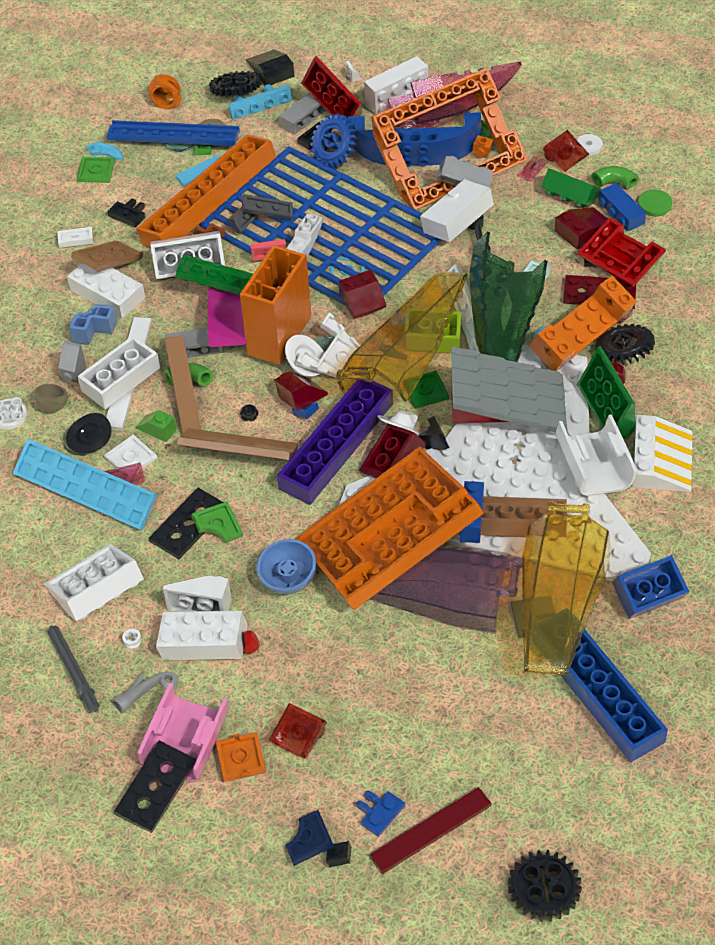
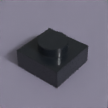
(339, 854)

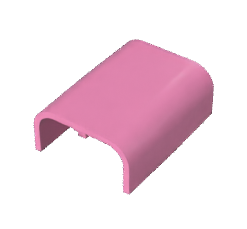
(185, 727)

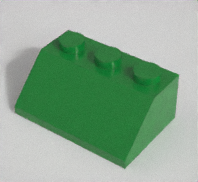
(569, 188)

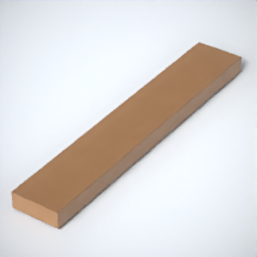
(182, 383)

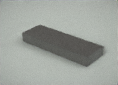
(267, 207)

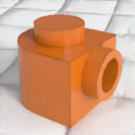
(482, 146)

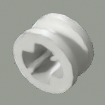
(132, 644)

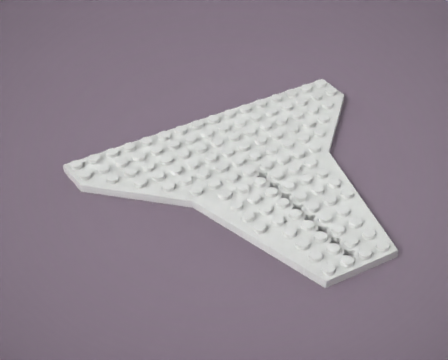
(485, 454)

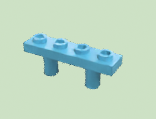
(269, 98)

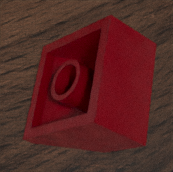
(361, 294)
(298, 390)

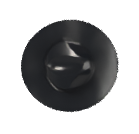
(89, 433)

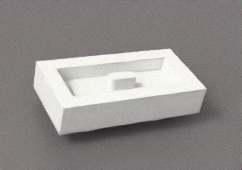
(75, 237)

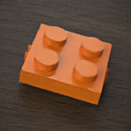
(240, 756)

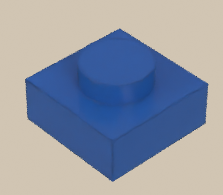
(307, 411)

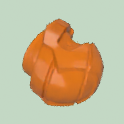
(162, 88)

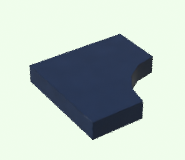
(310, 839)

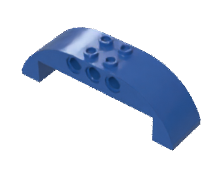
(421, 145)

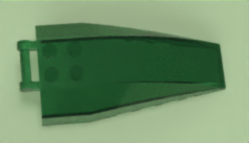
(502, 301)

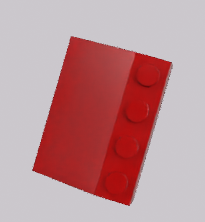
(330, 90)

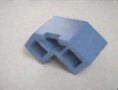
(98, 319)

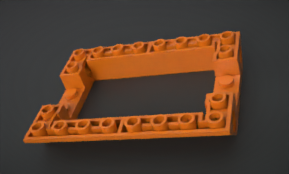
(486, 96)

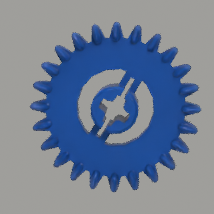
(345, 142)

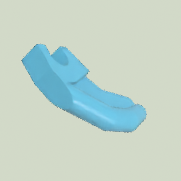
(104, 149)

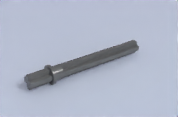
(86, 693)

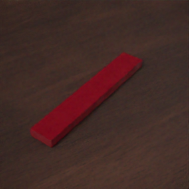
(430, 830)

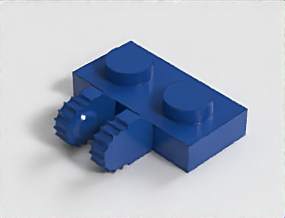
(383, 812)

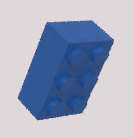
(650, 587)

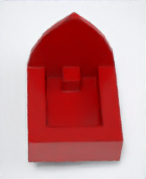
(251, 642)

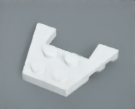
(335, 355)

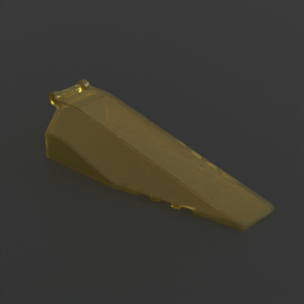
(408, 339)

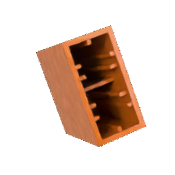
(276, 303)

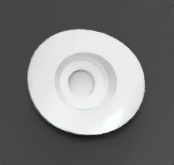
(294, 348)
(402, 419)

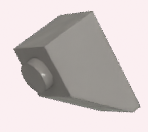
(71, 362)

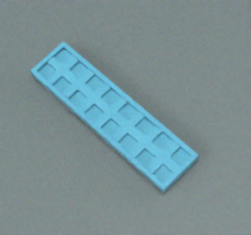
(85, 484)

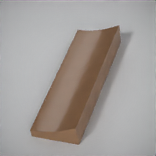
(238, 444)
(513, 514)

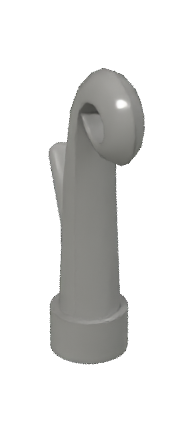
(139, 688)

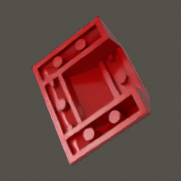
(620, 253)

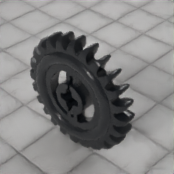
(643, 345)

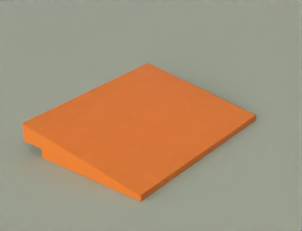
(389, 526)

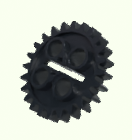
(225, 86)
(523, 887)

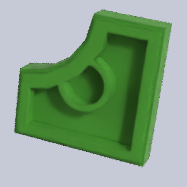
(218, 520)

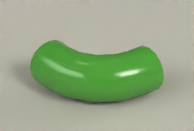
(615, 174)
(198, 372)

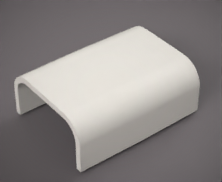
(598, 459)

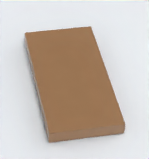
(106, 255)

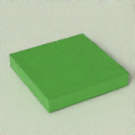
(96, 169)

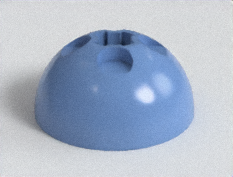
(286, 566)

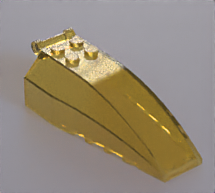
(560, 582)

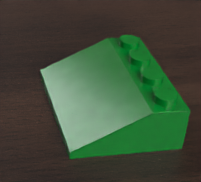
(607, 394)

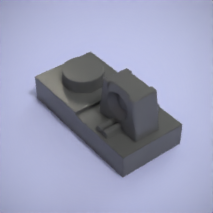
(241, 220)

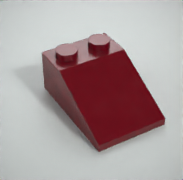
(579, 225)
(389, 449)

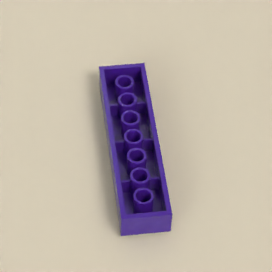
(334, 440)

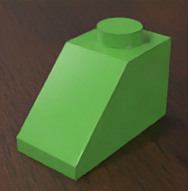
(158, 425)

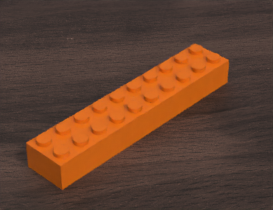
(208, 190)

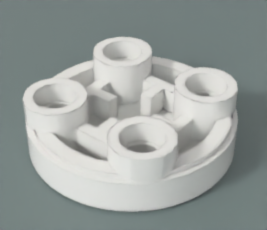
(12, 413)

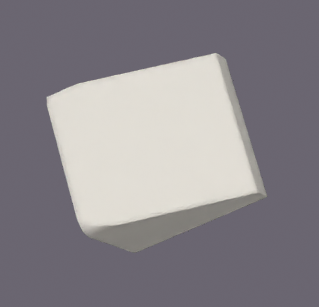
(352, 73)

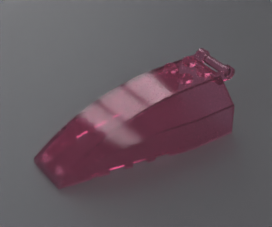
(500, 74)

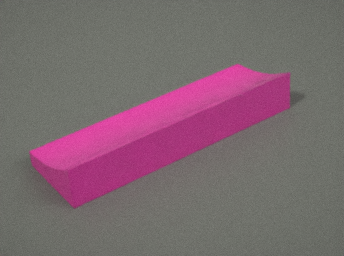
(225, 319)

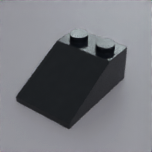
(272, 66)

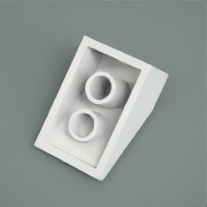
(198, 595)

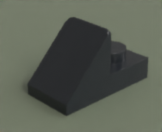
(434, 436)

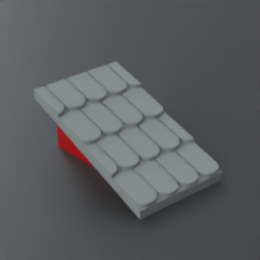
(505, 391)

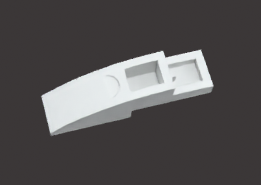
(306, 234)

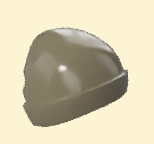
(50, 397)

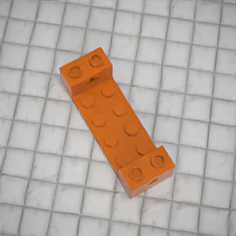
(583, 324)

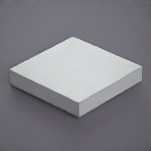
(130, 452)

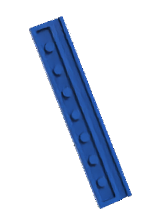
(173, 133)

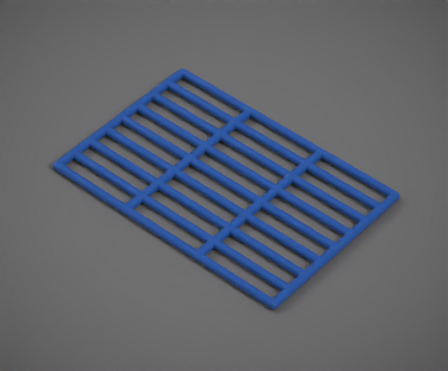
(349, 241)

